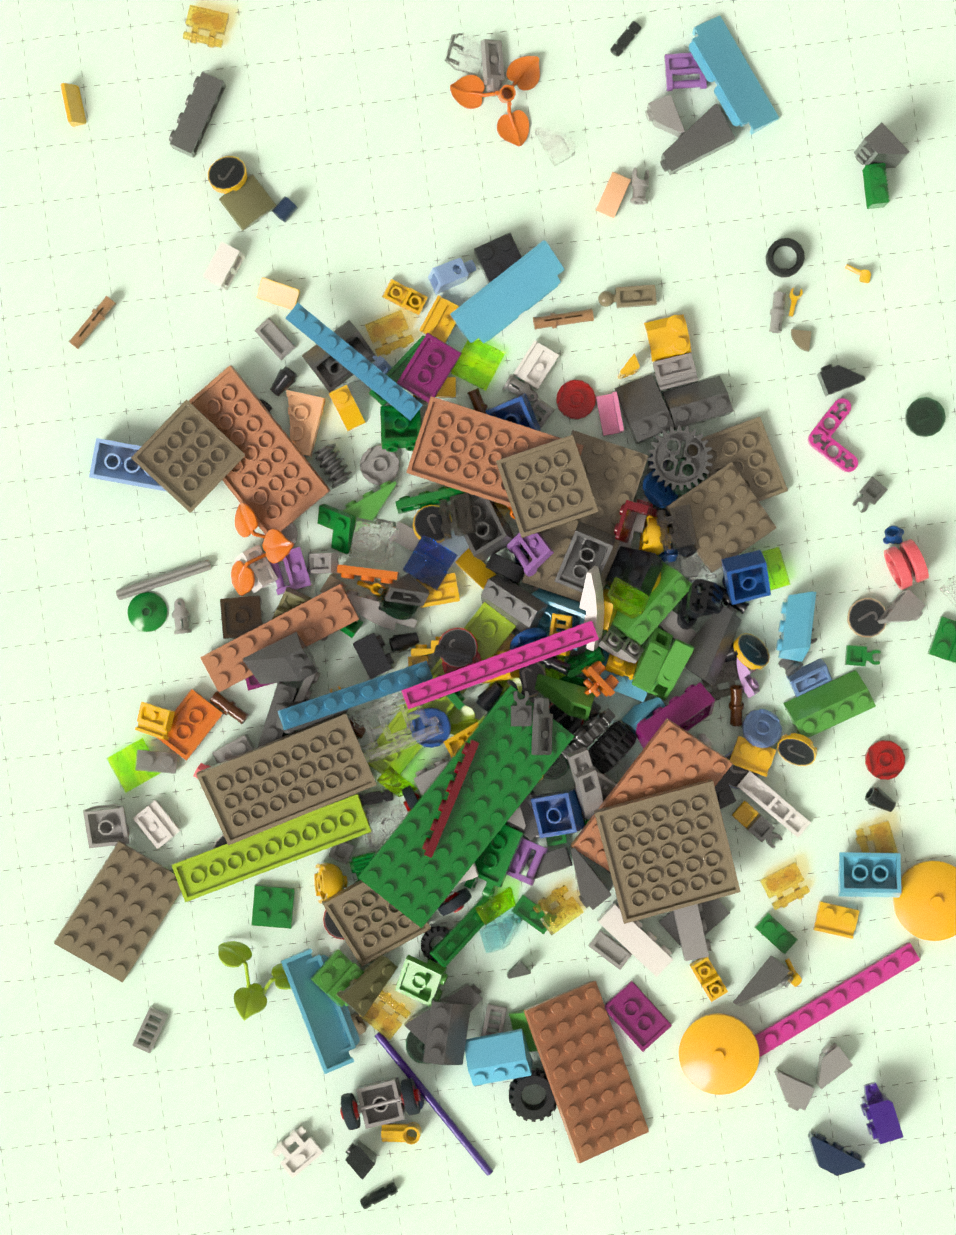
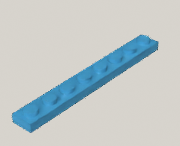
(353, 361)
(354, 695)

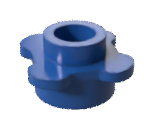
(893, 535)
(670, 555)

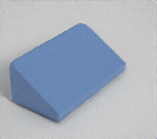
(809, 677)

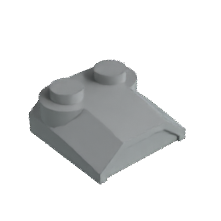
(106, 825)

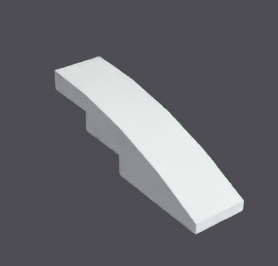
(593, 603)
(773, 804)

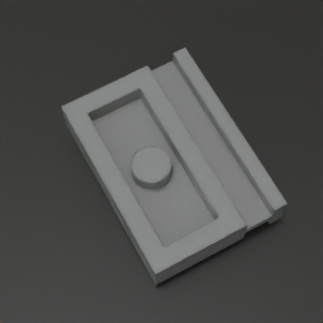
(675, 371)

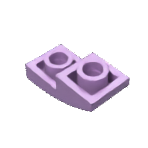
(749, 683)

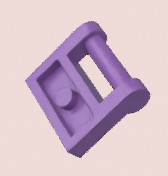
(682, 65)
(535, 546)
(295, 569)
(521, 859)

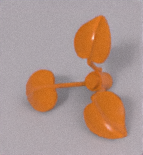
(523, 73)
(275, 545)

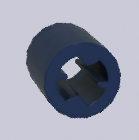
(284, 209)

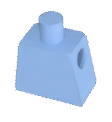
(444, 278)

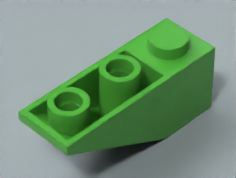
(372, 503)
(651, 659)
(671, 669)
(566, 696)

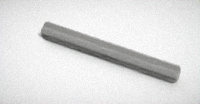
(163, 579)

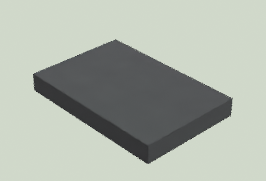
(712, 912)

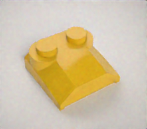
(668, 337)

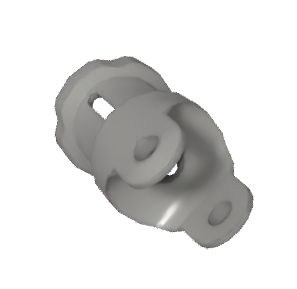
(639, 188)
(523, 388)
(181, 613)

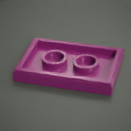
(429, 368)
(637, 1016)

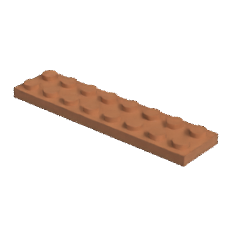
(310, 620)

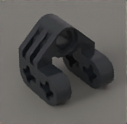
(699, 604)

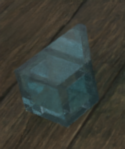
(499, 935)

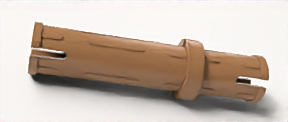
(554, 320)
(92, 322)

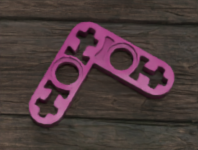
(827, 433)

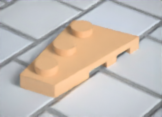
(305, 417)

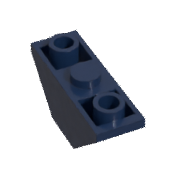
(833, 1156)

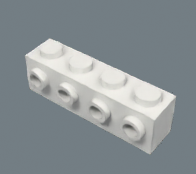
(636, 940)

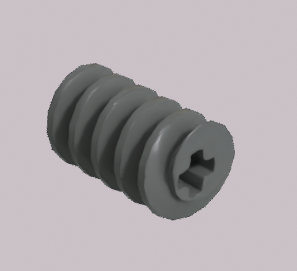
(330, 460)

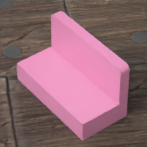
(610, 414)

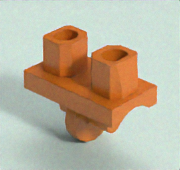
(593, 674)

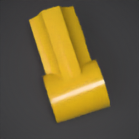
(398, 1132)

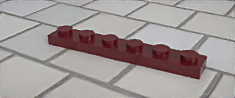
(446, 805)

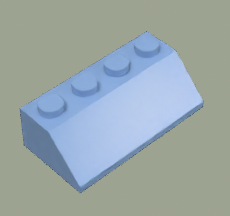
(114, 463)

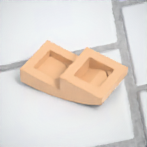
(613, 194)

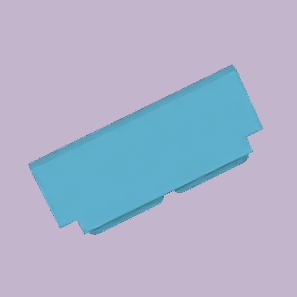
(735, 81)
(509, 294)
(327, 1024)

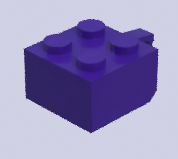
(881, 1115)

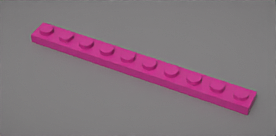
(500, 664)
(836, 998)

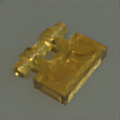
(206, 20)
(386, 327)
(880, 835)
(782, 880)
(560, 916)
(382, 1019)

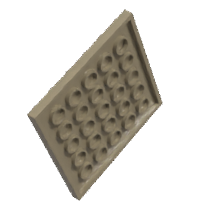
(667, 851)

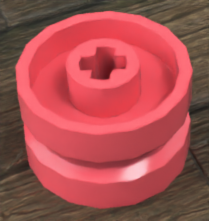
(906, 564)

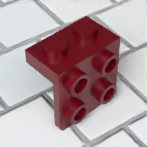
(628, 514)

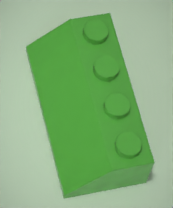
(662, 600)
(829, 704)

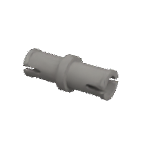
(777, 312)

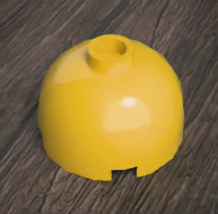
(649, 538)
(328, 881)

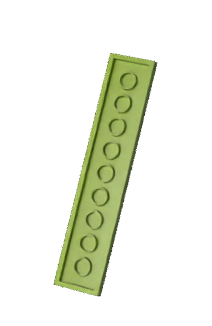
(490, 632)
(272, 848)

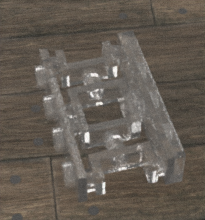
(401, 738)

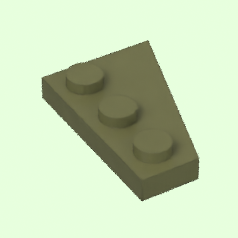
(367, 987)

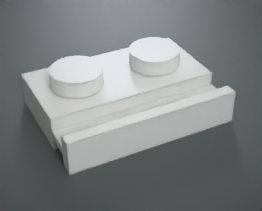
(536, 364)
(156, 824)

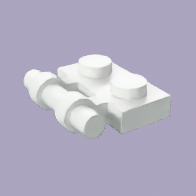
(302, 1156)

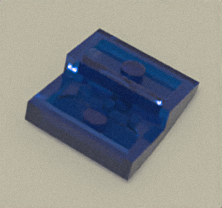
(430, 562)

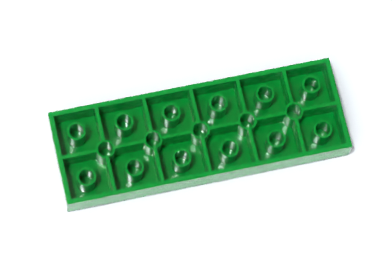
(491, 792)

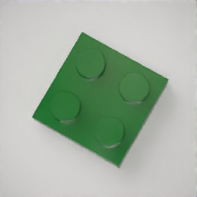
(273, 906)

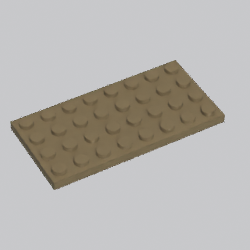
(614, 478)
(286, 778)

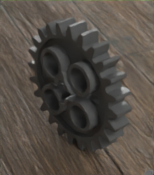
(697, 462)
(589, 731)

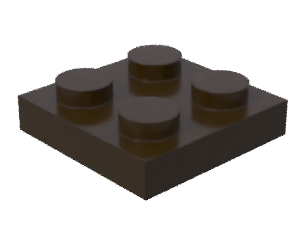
(240, 615)

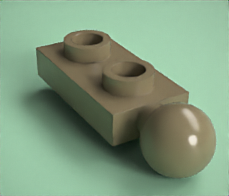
(629, 296)

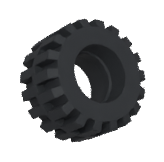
(611, 747)
(527, 1110)

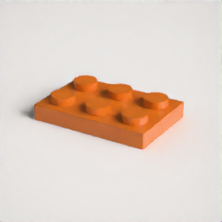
(367, 574)
(191, 724)

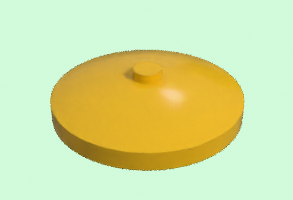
(928, 900)
(719, 1054)

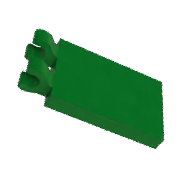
(497, 859)

